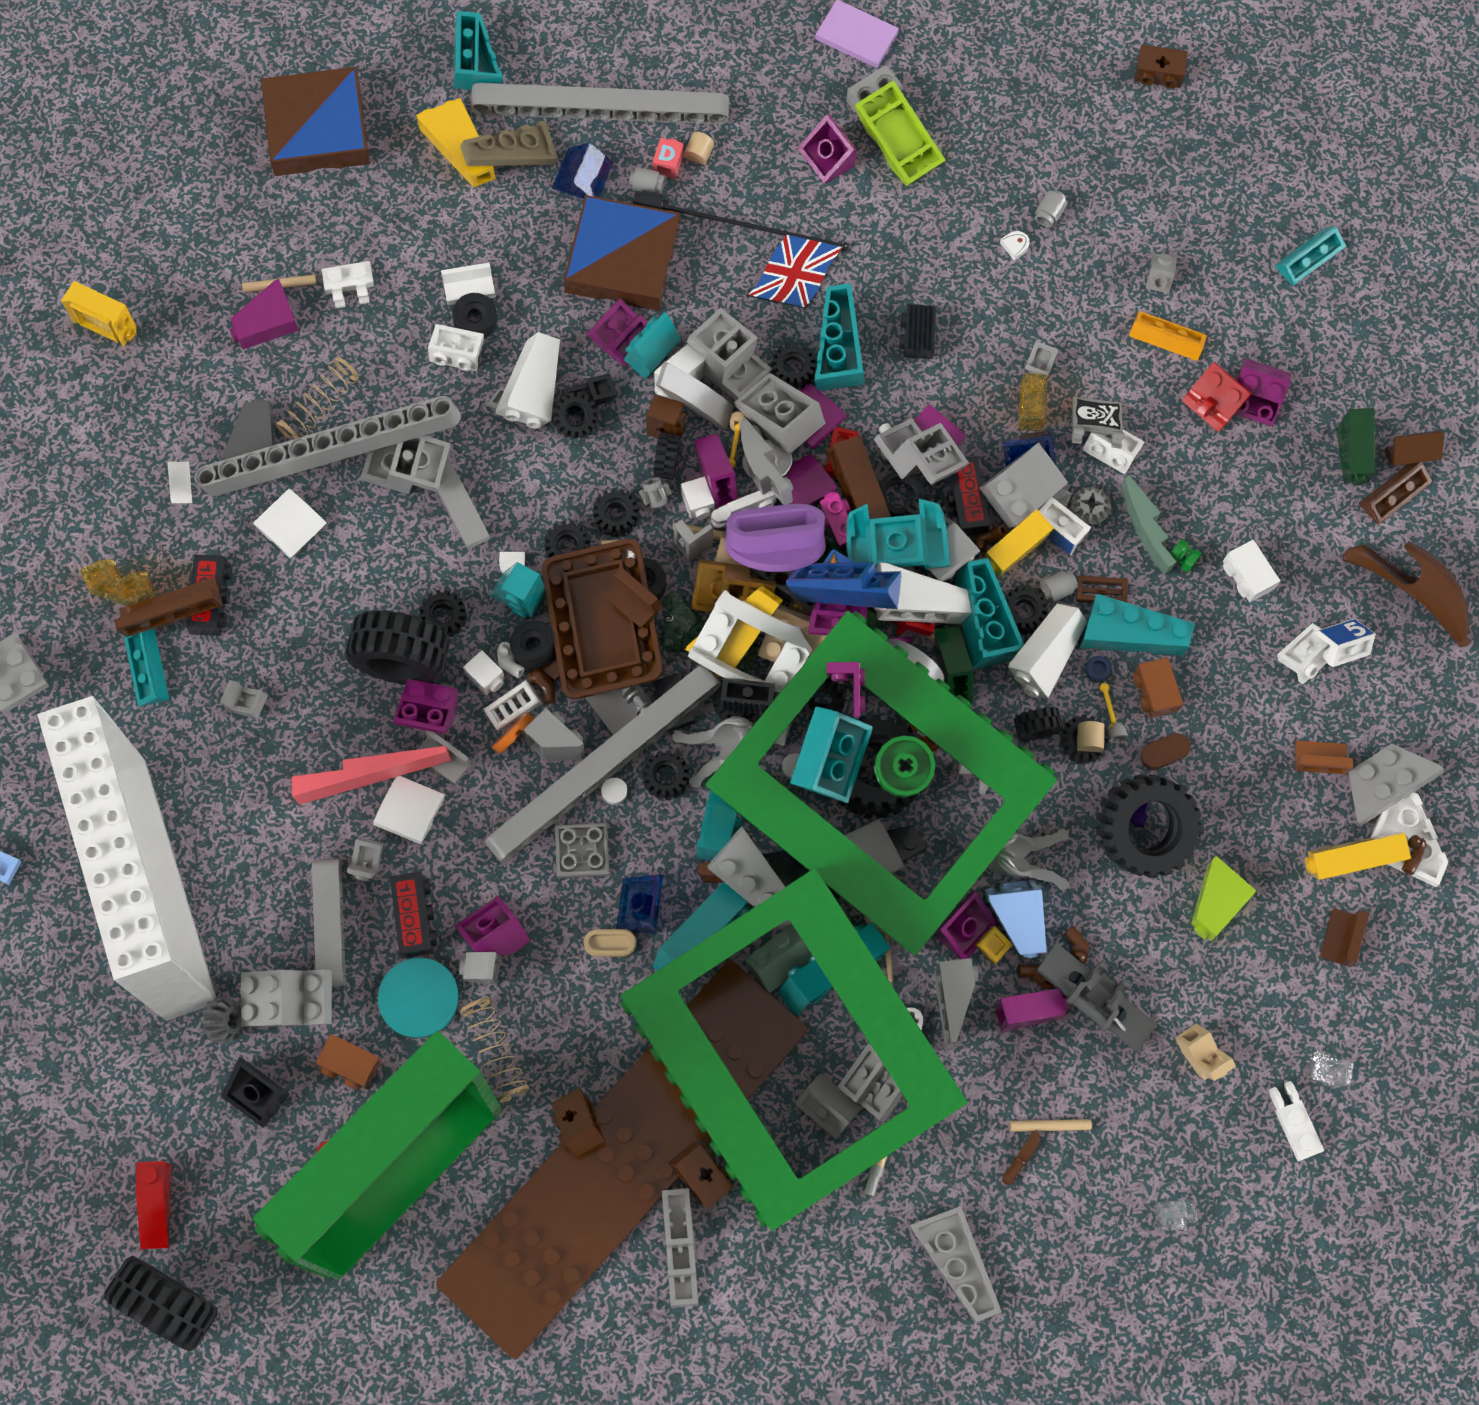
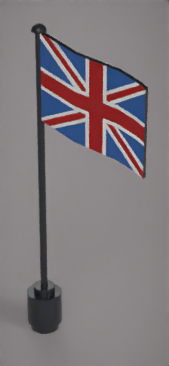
(794, 267)

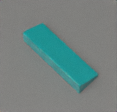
(1311, 255)
(146, 668)

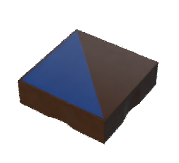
(315, 121)
(621, 252)

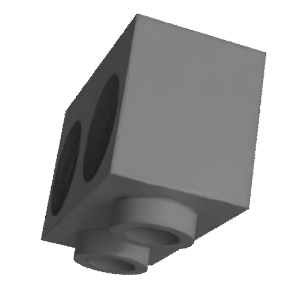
(870, 85)

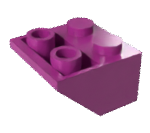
(1268, 389)
(427, 706)

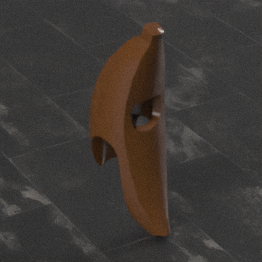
(1433, 588)

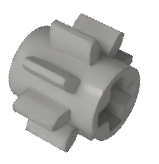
(655, 492)

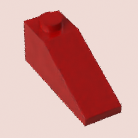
(153, 1203)

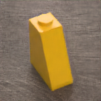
(1018, 543)

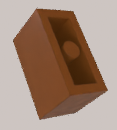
(1157, 687)
(348, 1062)

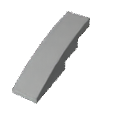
(694, 395)
(460, 508)
(680, 1248)

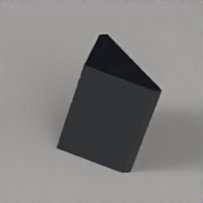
(253, 1093)

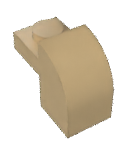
(1203, 1053)

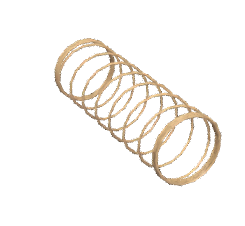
(283, 424)
(521, 1089)

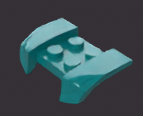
(899, 539)

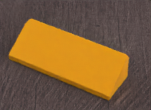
(1168, 335)

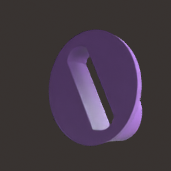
(776, 537)

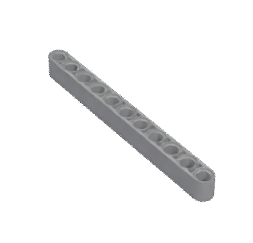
(600, 103)
(264, 463)
(602, 763)

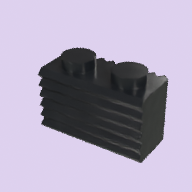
(918, 331)
(747, 696)

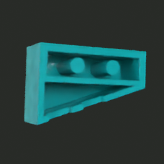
(473, 53)
(520, 590)
(717, 827)

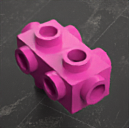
(836, 516)

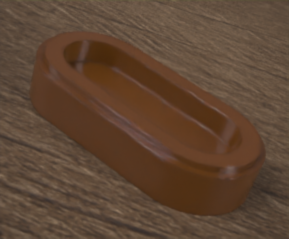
(1165, 751)

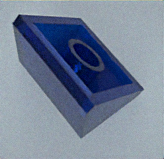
(583, 171)
(640, 904)

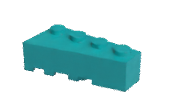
(839, 346)
(990, 628)
(1134, 629)
(714, 914)

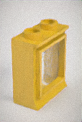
(99, 313)

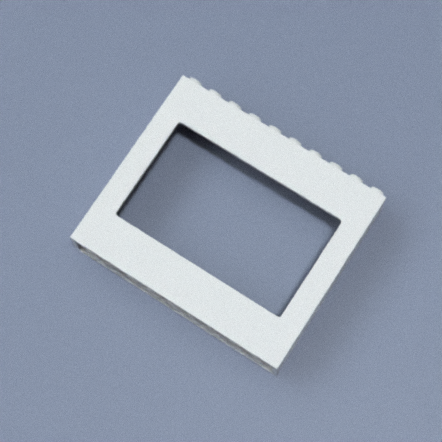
(127, 860)

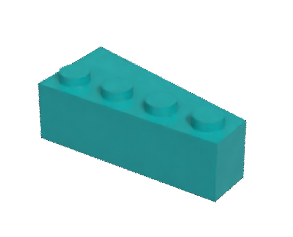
(810, 982)

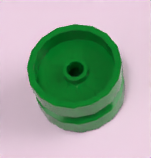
(920, 763)

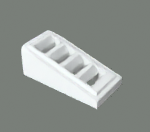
(508, 698)

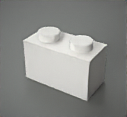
(1250, 571)

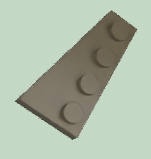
(517, 147)

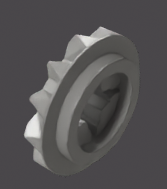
(1082, 510)

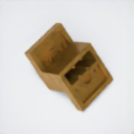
(715, 577)

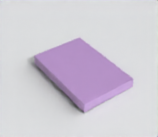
(856, 33)

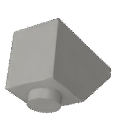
(480, 967)

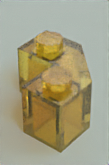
(106, 581)

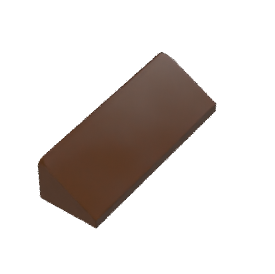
(1396, 492)

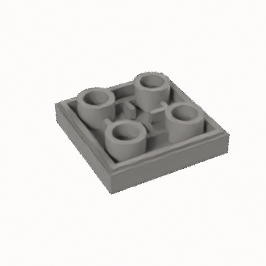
(582, 850)

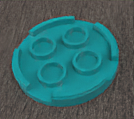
(418, 998)

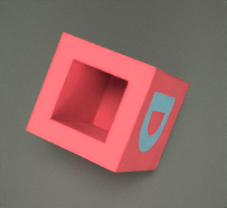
(668, 157)

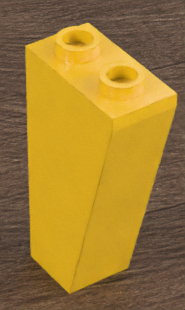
(446, 129)
(744, 634)
(1357, 855)

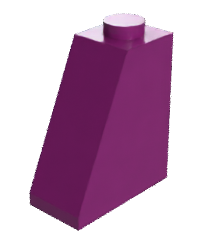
(263, 318)
(716, 469)
(1030, 1009)

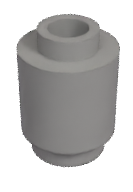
(647, 180)
(1051, 208)
(1058, 586)

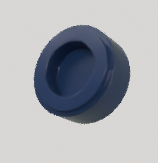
(1098, 669)

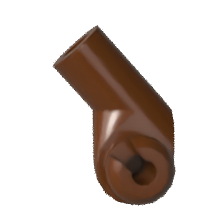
(989, 537)
(545, 683)
(1418, 848)
(1079, 944)
(1029, 971)

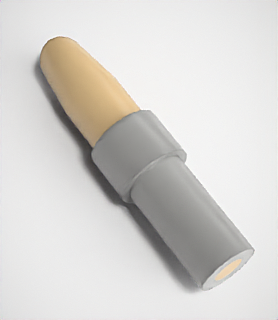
(876, 1172)

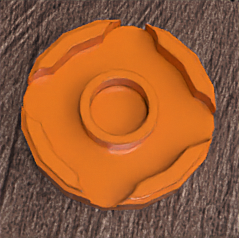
(512, 733)

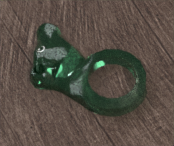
(685, 624)

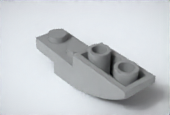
(762, 465)

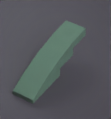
(1144, 518)

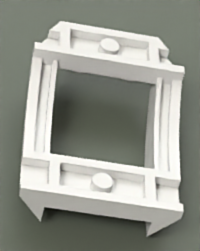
(719, 627)

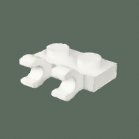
(348, 278)

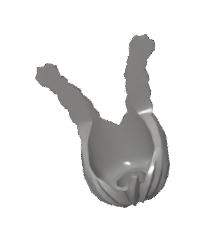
(725, 734)
(1011, 859)

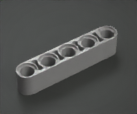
(328, 918)

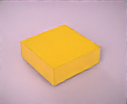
(993, 944)

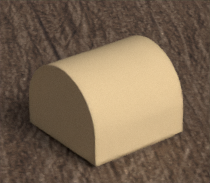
(699, 148)
(1090, 736)

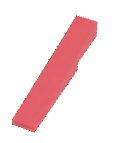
(365, 771)

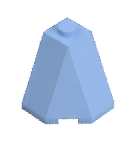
(1021, 915)

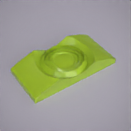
(899, 133)

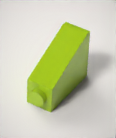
(1219, 899)

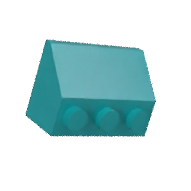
(831, 754)

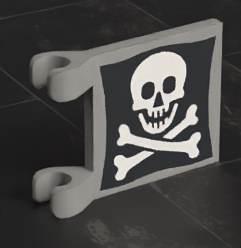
(1097, 417)

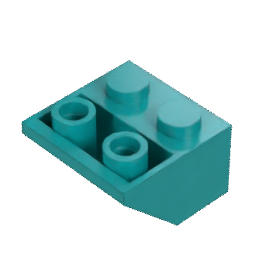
(653, 346)

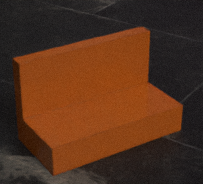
(1322, 757)

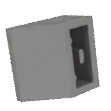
(960, 550)
(553, 739)

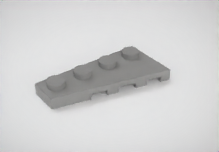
(747, 871)
(955, 1254)

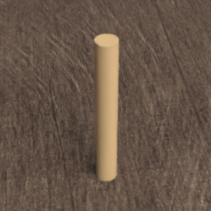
(285, 282)
(1050, 1125)

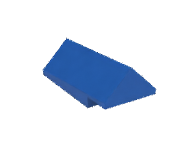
(846, 585)

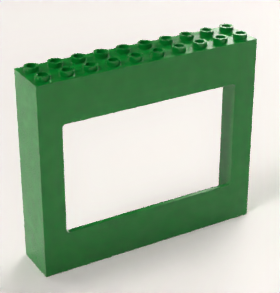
(938, 716)
(718, 1099)
(379, 1161)

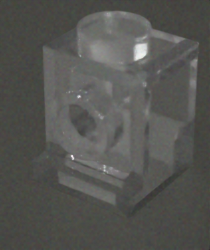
(1175, 1214)

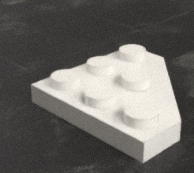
(1410, 818)

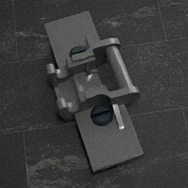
(1118, 1013)

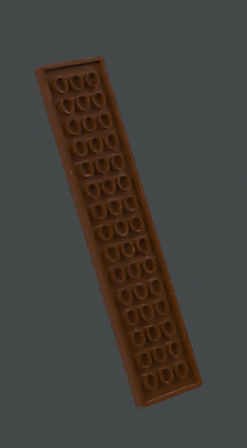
(587, 1204)

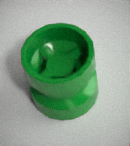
(1181, 551)

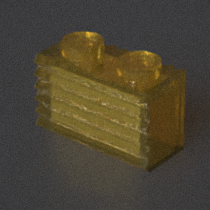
(1032, 402)

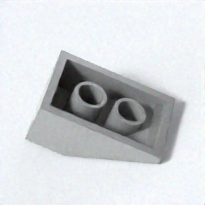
(781, 412)
(1023, 486)
(954, 988)

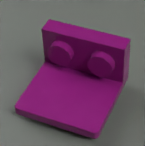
(840, 672)

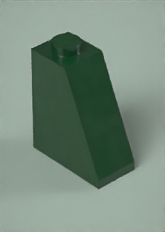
(1357, 445)
(954, 661)

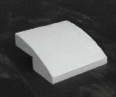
(289, 523)
(408, 809)

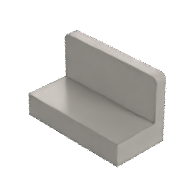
(691, 544)
(451, 770)
(828, 1105)

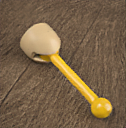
(735, 425)

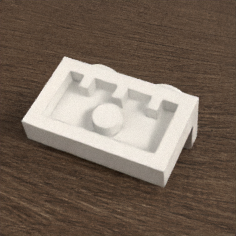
(455, 347)
(1120, 459)
(1305, 654)

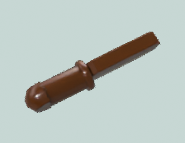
(1023, 1156)

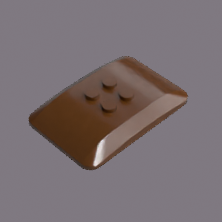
(594, 640)

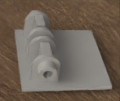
(619, 706)

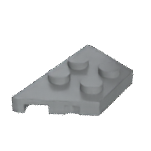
(1388, 779)

